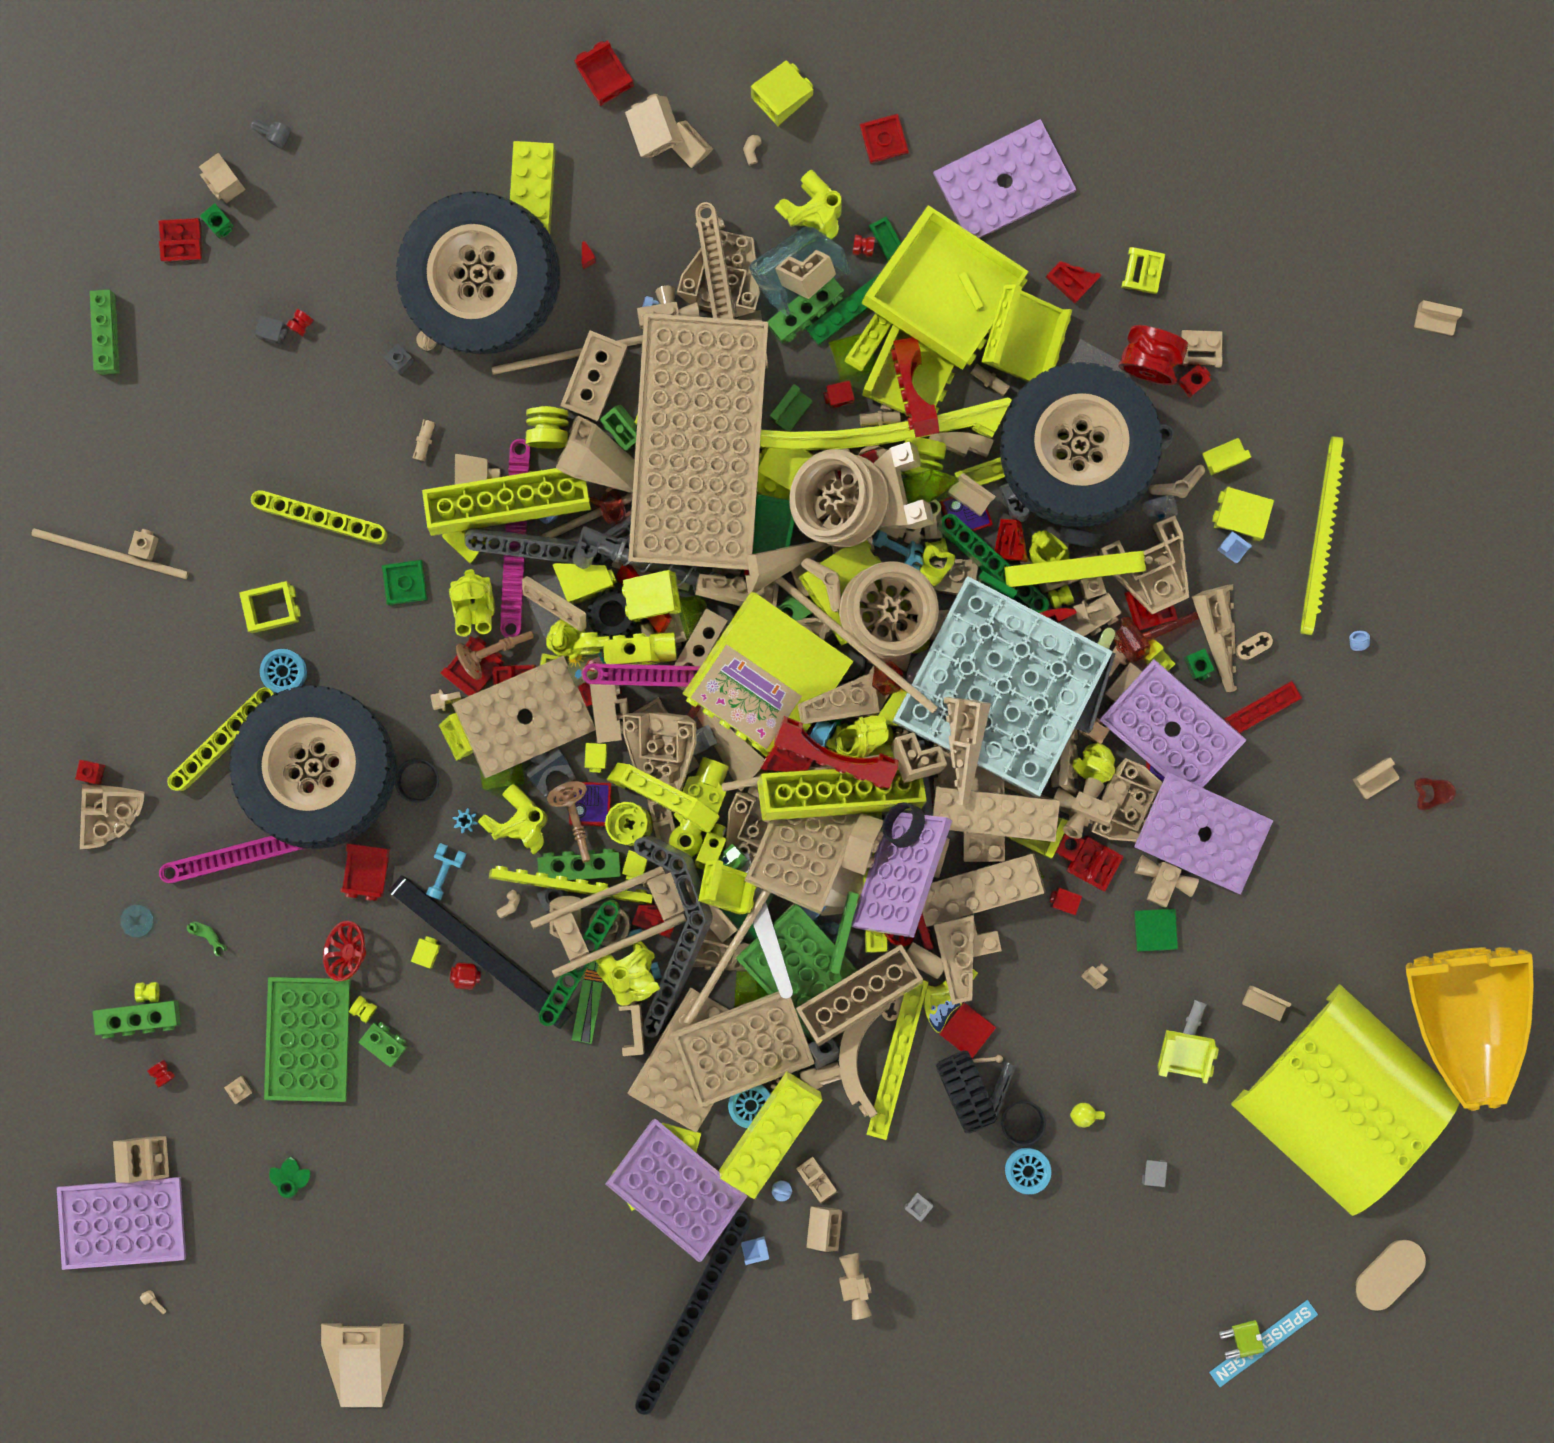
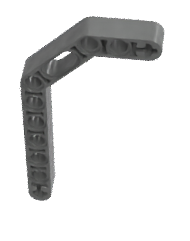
(526, 540)
(685, 942)

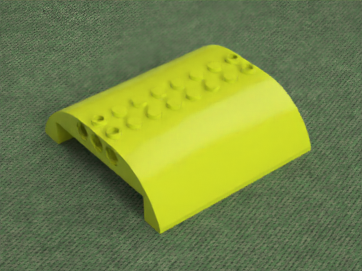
(1350, 1103)

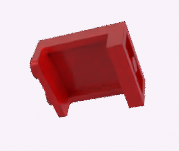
(603, 72)
(459, 677)
(365, 871)

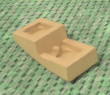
(817, 1180)

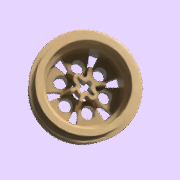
(865, 507)
(920, 601)

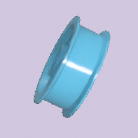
(271, 658)
(823, 732)
(741, 1121)
(1034, 1188)

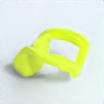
(934, 574)

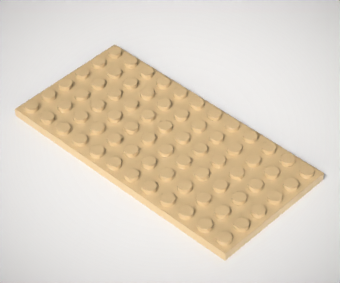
(698, 441)

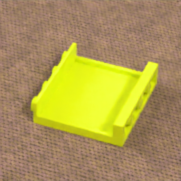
(1025, 334)
(928, 378)
(847, 563)

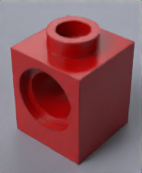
(1191, 388)
(839, 394)
(90, 772)
(1069, 854)
(1065, 901)

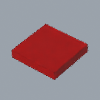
(883, 138)
(967, 1030)

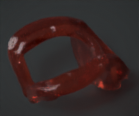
(612, 511)
(1443, 792)

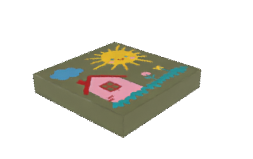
(578, 663)

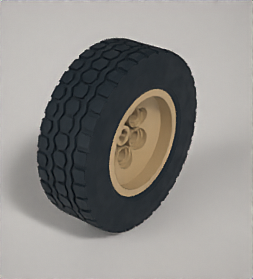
(441, 247)
(1108, 408)
(267, 757)

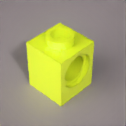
(595, 757)
(634, 865)
(426, 952)

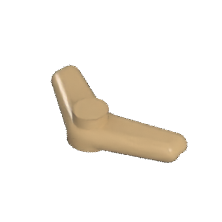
(1181, 487)
(829, 578)

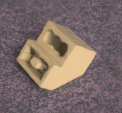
(141, 1159)

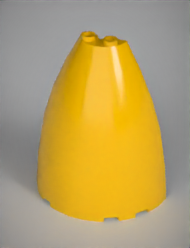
(1475, 1018)

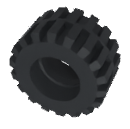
(596, 607)

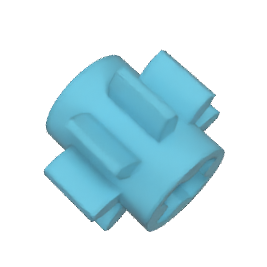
(463, 815)

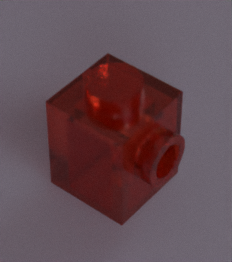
(883, 683)

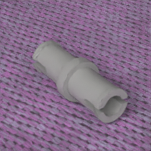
(1194, 1018)

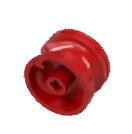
(1153, 354)

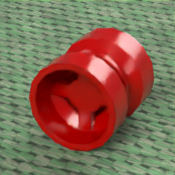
(863, 245)
(299, 322)
(160, 1072)

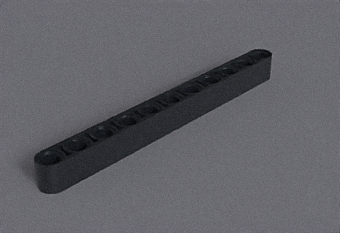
(475, 947)
(688, 1321)

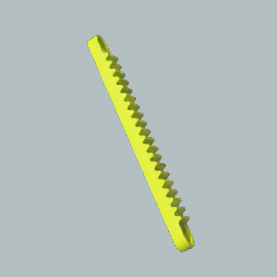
(1322, 534)

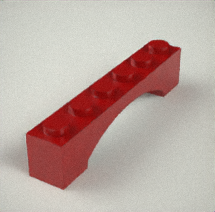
(922, 415)
(878, 769)

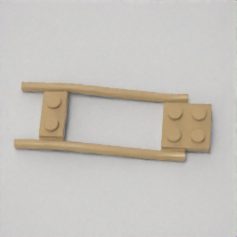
(664, 894)

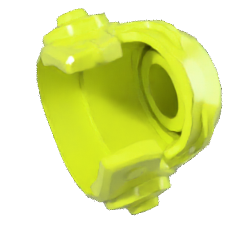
(1047, 548)
(562, 639)
(1096, 763)

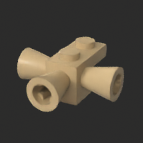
(667, 306)
(1085, 808)
(1165, 879)
(855, 1286)

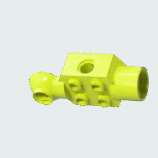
(648, 651)
(708, 790)

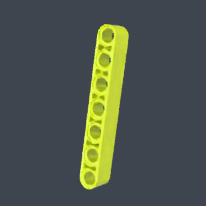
(311, 511)
(1075, 569)
(213, 743)

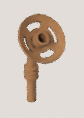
(474, 657)
(569, 801)

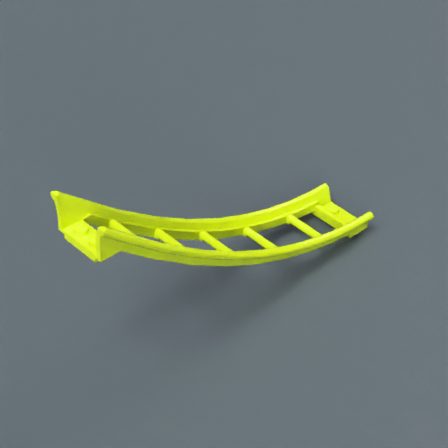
(983, 417)

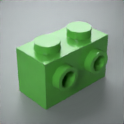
(621, 426)
(383, 1043)

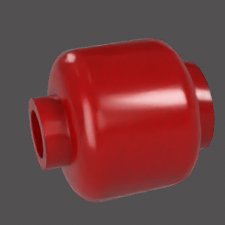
(464, 976)

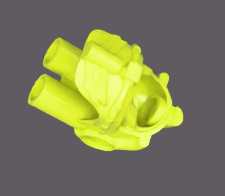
(818, 211)
(468, 613)
(863, 738)
(521, 824)
(629, 976)

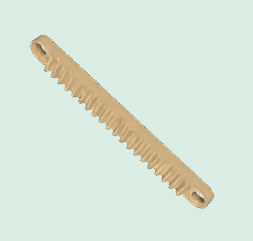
(714, 263)

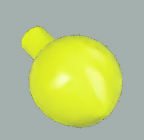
(1085, 1115)

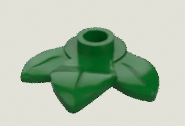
(290, 1175)

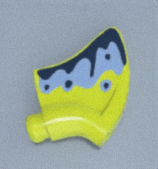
(938, 1005)

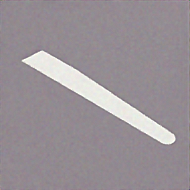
(769, 943)

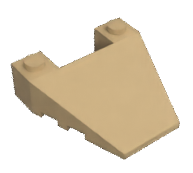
(899, 512)
(1165, 574)

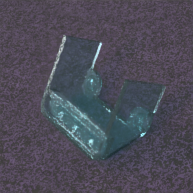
(797, 246)

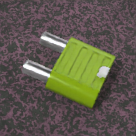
(1247, 1340)

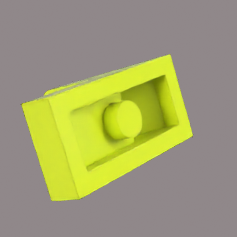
(1159, 655)

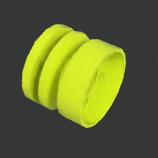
(547, 423)
(929, 451)
(618, 820)

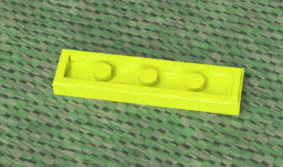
(868, 342)

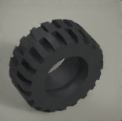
(966, 1091)

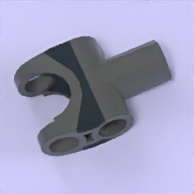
(546, 764)

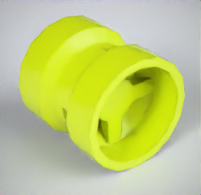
(1061, 597)
(147, 992)
(358, 1007)

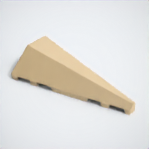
(773, 564)
(1215, 616)

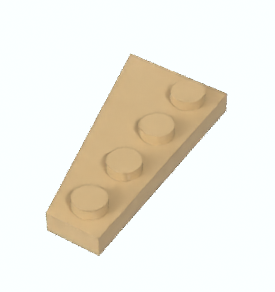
(956, 952)

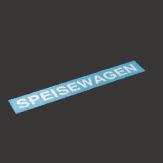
(1270, 1339)

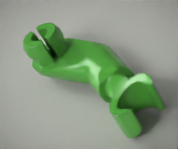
(207, 932)

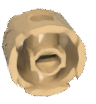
(619, 929)

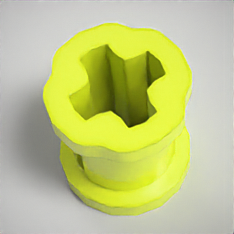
(941, 545)

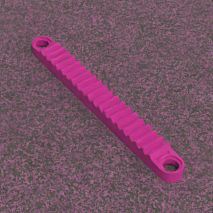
(514, 565)
(641, 675)
(226, 858)

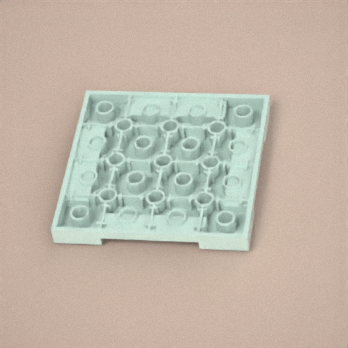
(1022, 665)

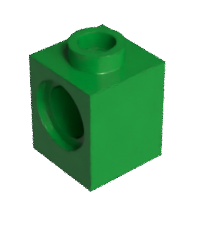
(211, 215)
(1200, 655)

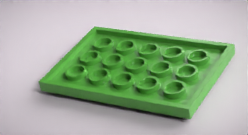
(806, 958)
(307, 1039)

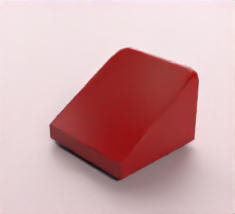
(587, 256)

